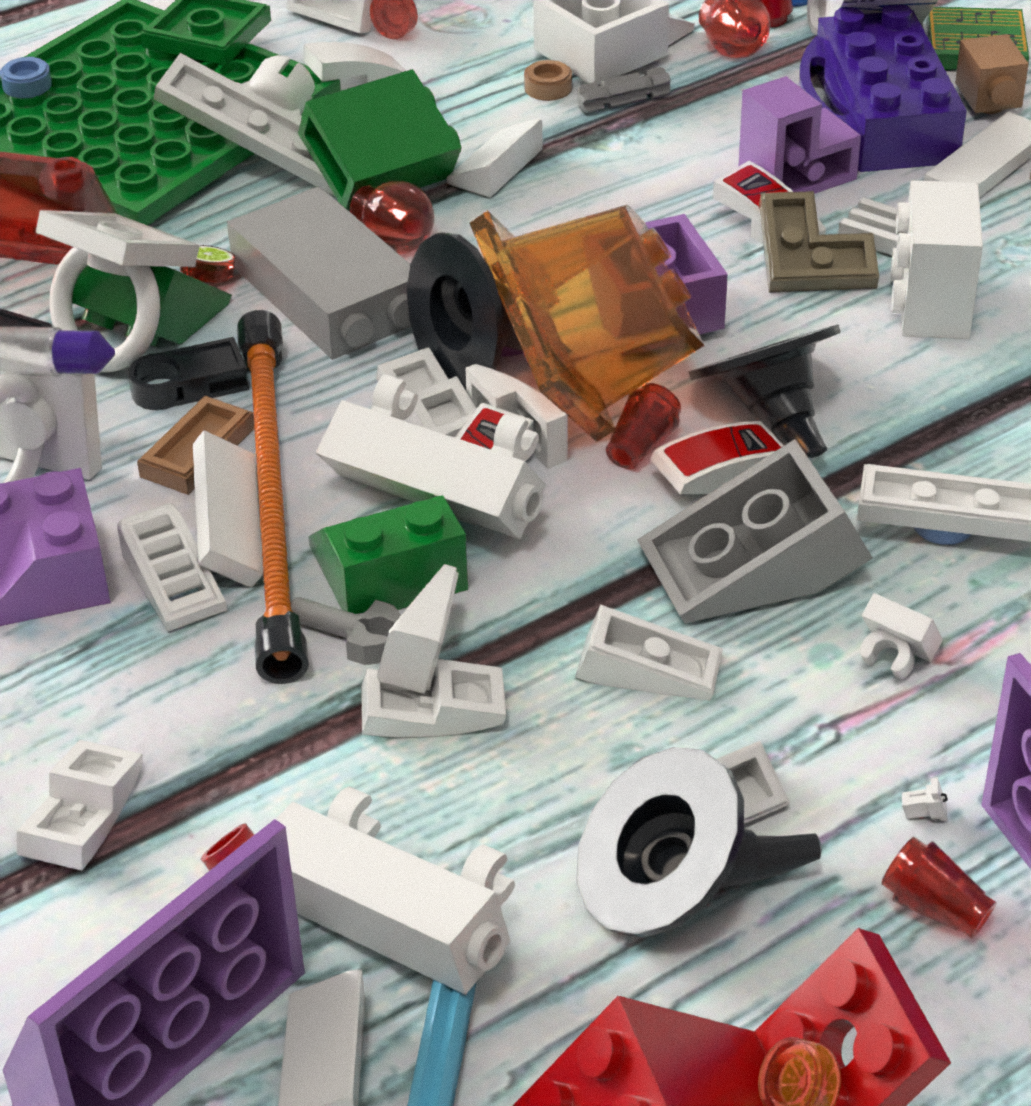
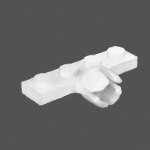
(255, 114)

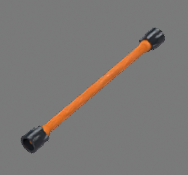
(279, 641)

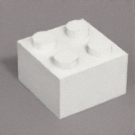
(601, 35)
(937, 259)

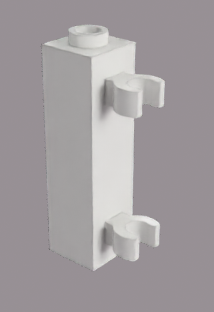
(418, 464)
(394, 900)

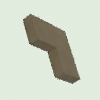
(808, 261)

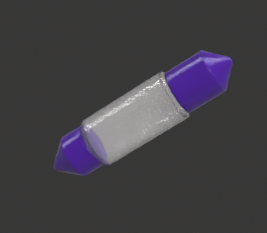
(52, 351)

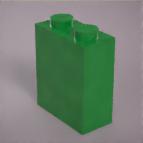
(379, 136)

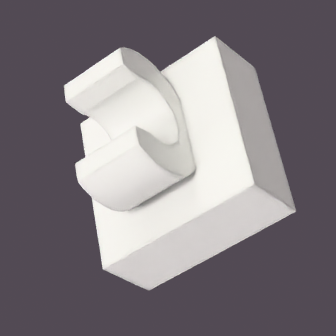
(900, 629)

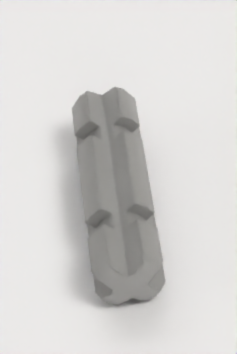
(623, 90)

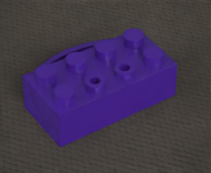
(886, 87)

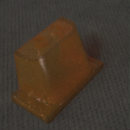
(590, 308)

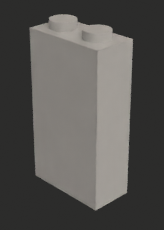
(323, 271)

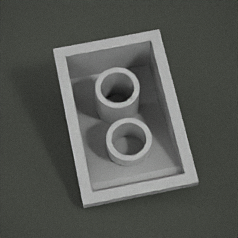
(755, 540)

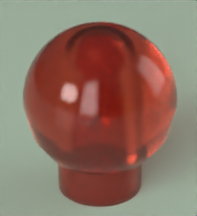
(735, 26)
(395, 213)

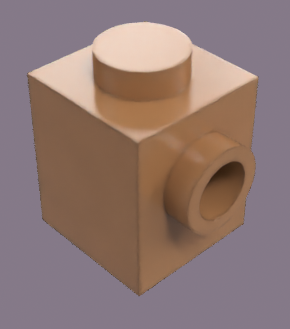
(991, 73)

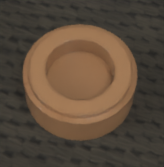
(548, 80)

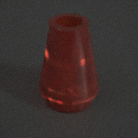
(643, 424)
(937, 888)

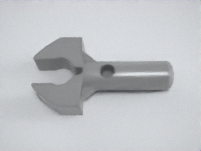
(361, 630)

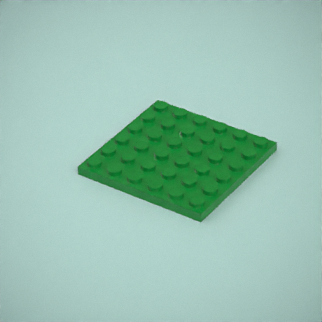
(108, 115)

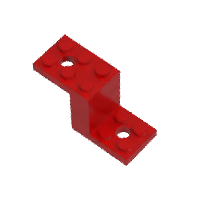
(678, 1059)

